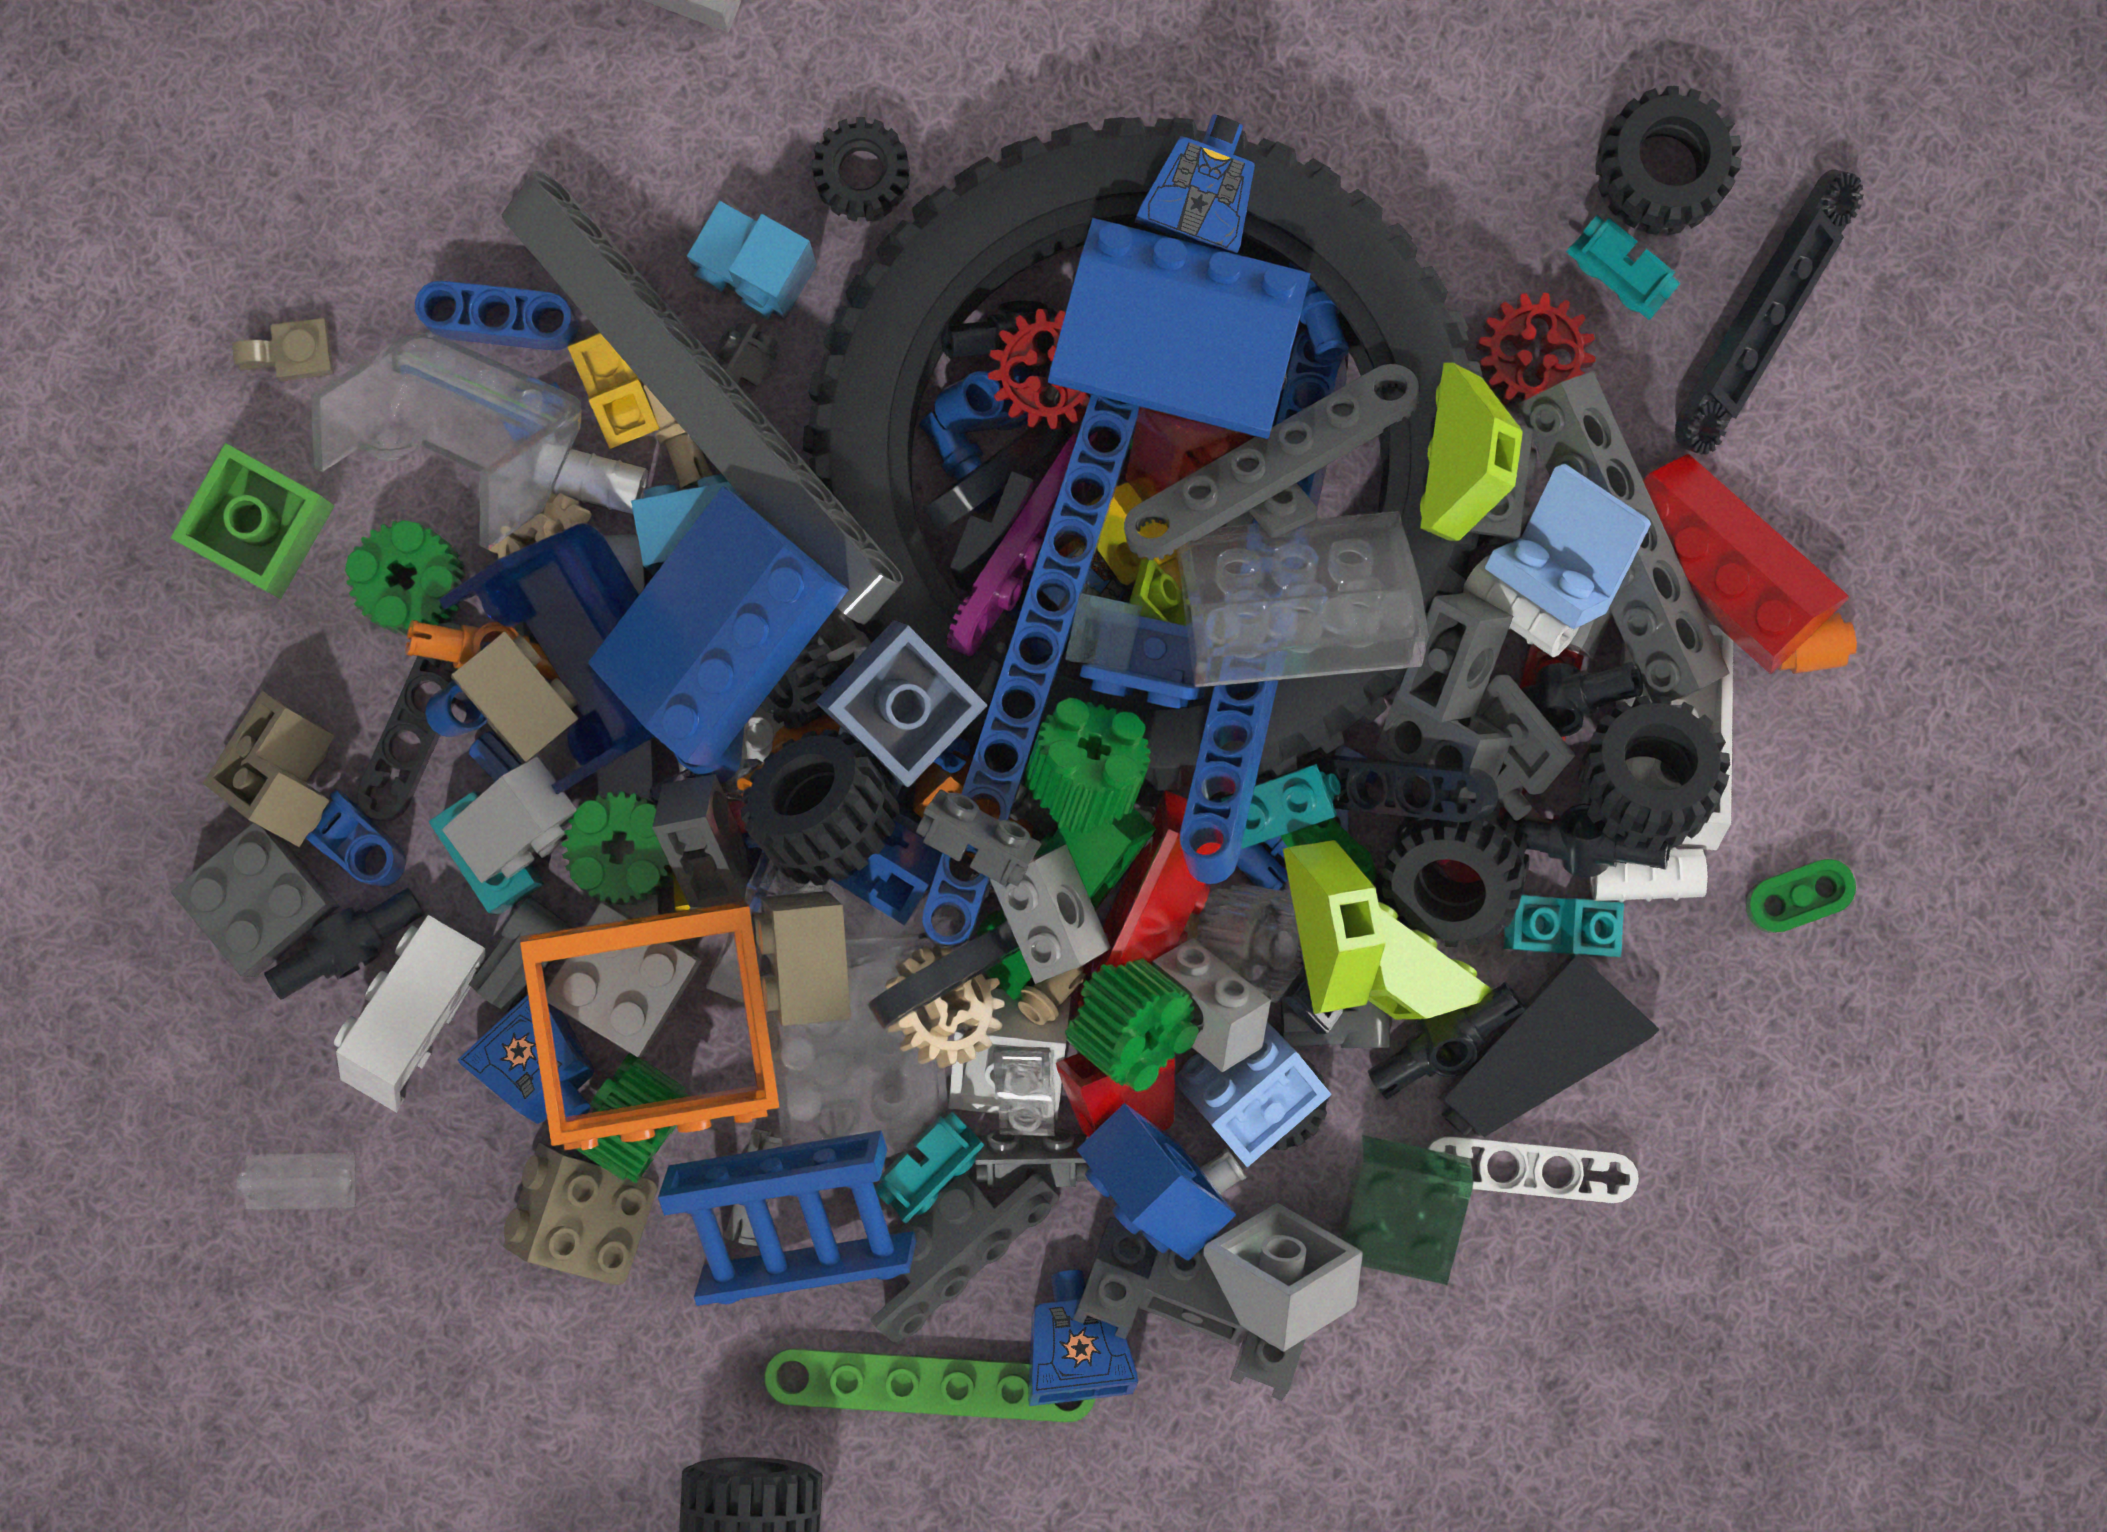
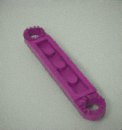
(1003, 575)

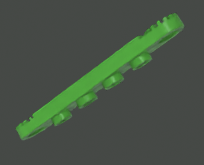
(915, 1385)

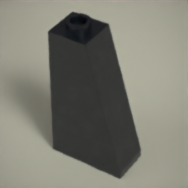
(1563, 1036)

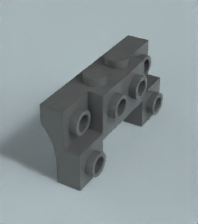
(1135, 1275)

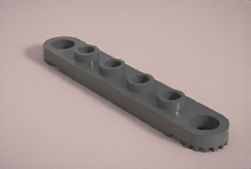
(1273, 464)

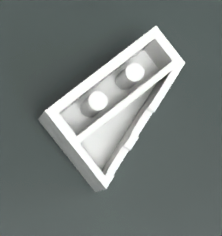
(407, 1010)

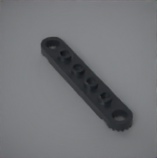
(1768, 311)

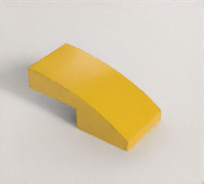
(612, 391)

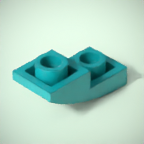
(1566, 926)

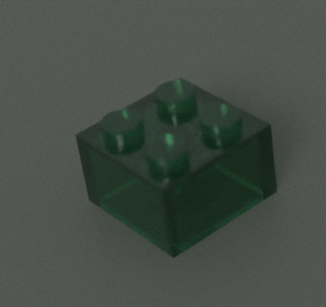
(1406, 1208)

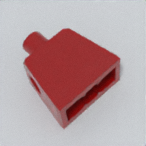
(1097, 1096)

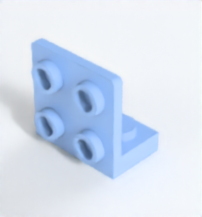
(1572, 549)
(1255, 1098)

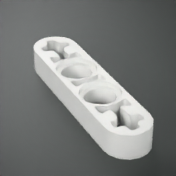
(1530, 1162)

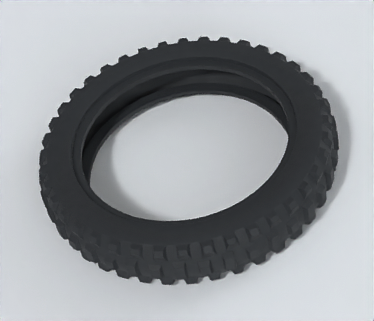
(1043, 204)

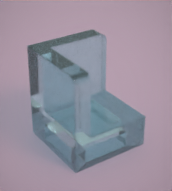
(1103, 632)

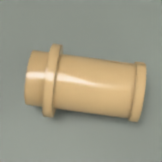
(1045, 997)

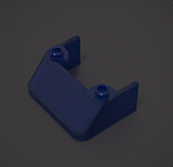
(571, 599)

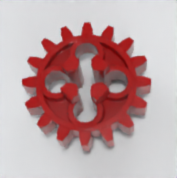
(1517, 327)
(1029, 394)

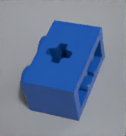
(897, 876)

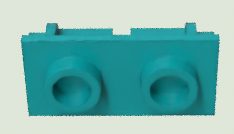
(1639, 284)
(1289, 804)
(915, 1186)

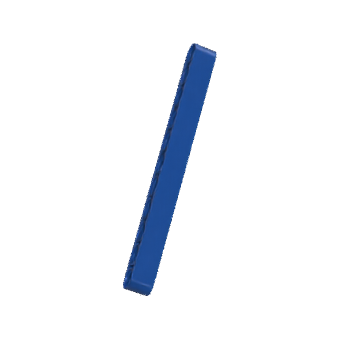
(1038, 624)
(1248, 718)

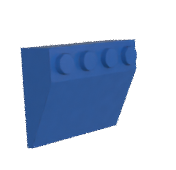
(1179, 328)
(715, 629)

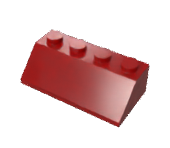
(1739, 565)
(1153, 896)

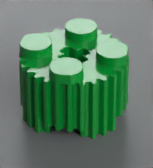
(382, 559)
(1087, 764)
(589, 844)
(1132, 1023)
(636, 1085)

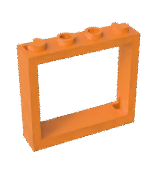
(690, 1112)

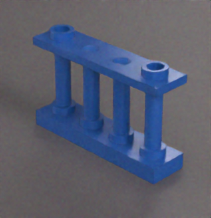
(781, 1172)

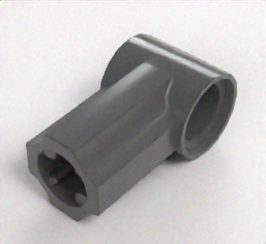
(503, 975)
(1356, 1028)

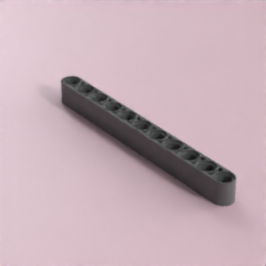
(699, 393)

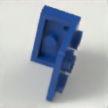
(1157, 665)

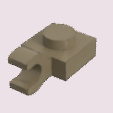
(296, 350)

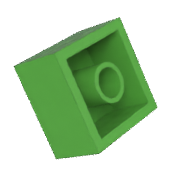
(252, 521)

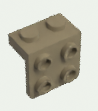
(578, 1217)

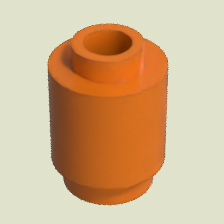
(1825, 648)

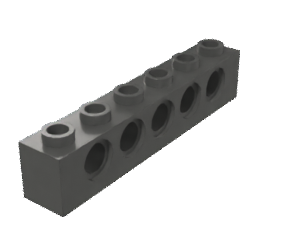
(1655, 598)

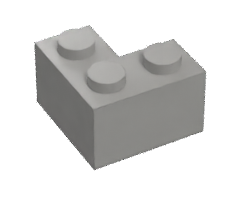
(511, 822)

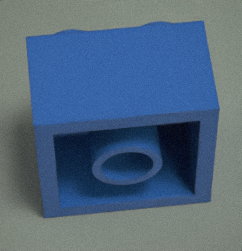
(1154, 1184)

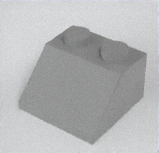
(1284, 1275)

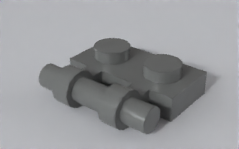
(1536, 749)

